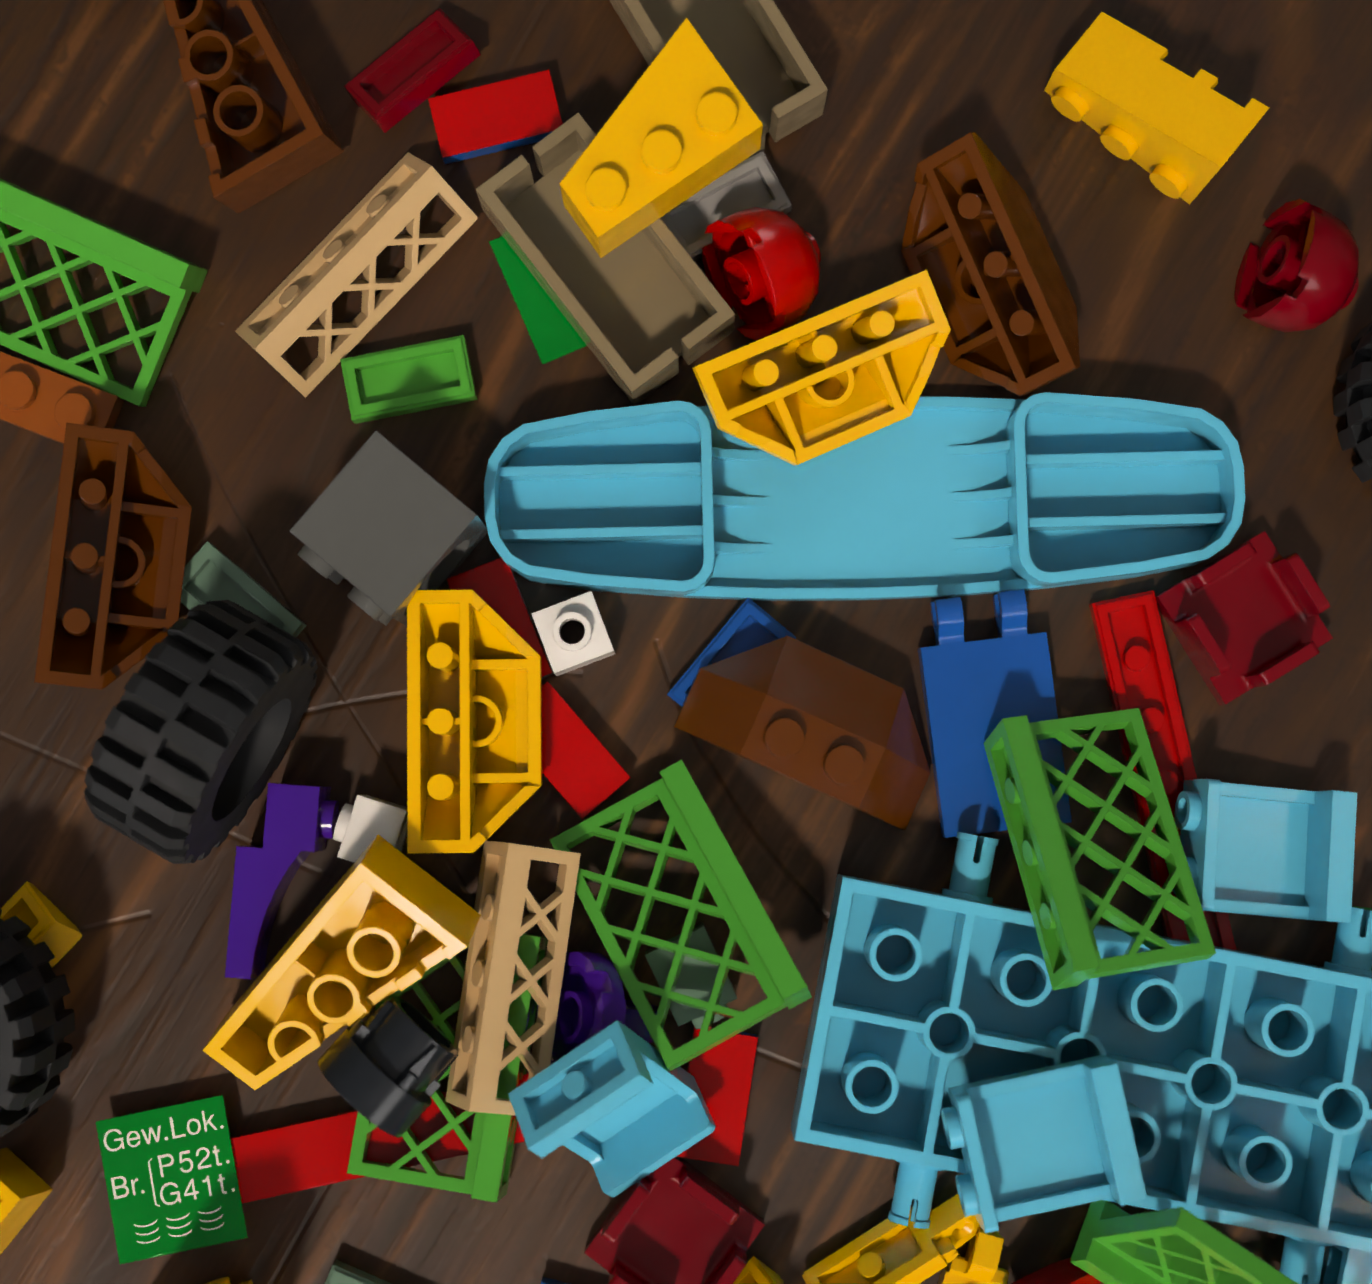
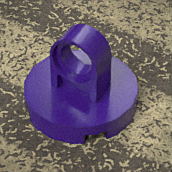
(590, 1002)

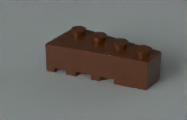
(248, 100)

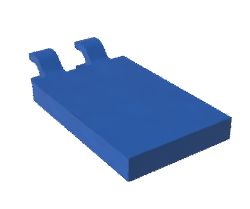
(966, 697)

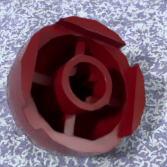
(1300, 270)

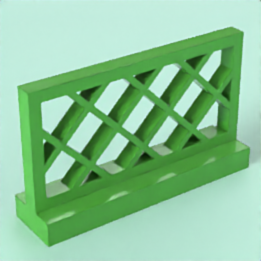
(117, 255)
(1048, 867)
(731, 892)
(492, 1134)
(1163, 1249)

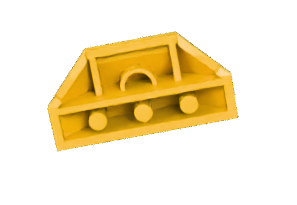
(830, 373)
(468, 722)

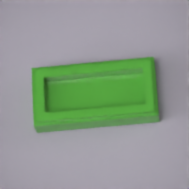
(408, 379)

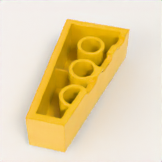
(353, 951)

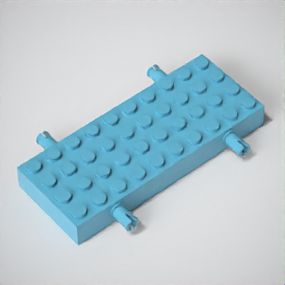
(1232, 1066)

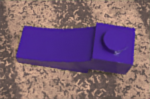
(295, 825)

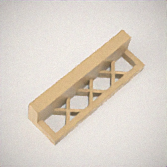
(342, 258)
(491, 970)

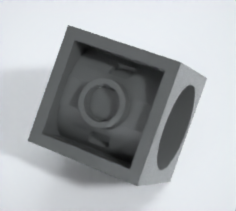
(387, 531)

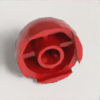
(763, 268)

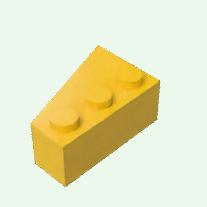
(1149, 108)
(661, 144)

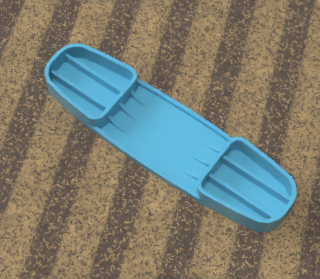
(924, 508)

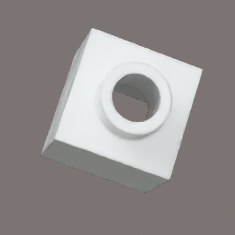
(592, 647)
(364, 821)

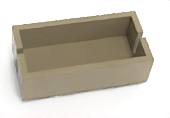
(750, 45)
(631, 306)

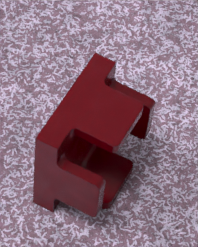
(1247, 617)
(675, 1231)

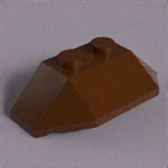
(990, 270)
(110, 560)
(813, 725)

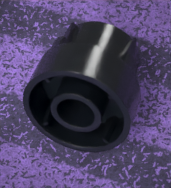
(389, 1065)

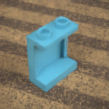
(1269, 849)
(613, 1108)
(1043, 1141)

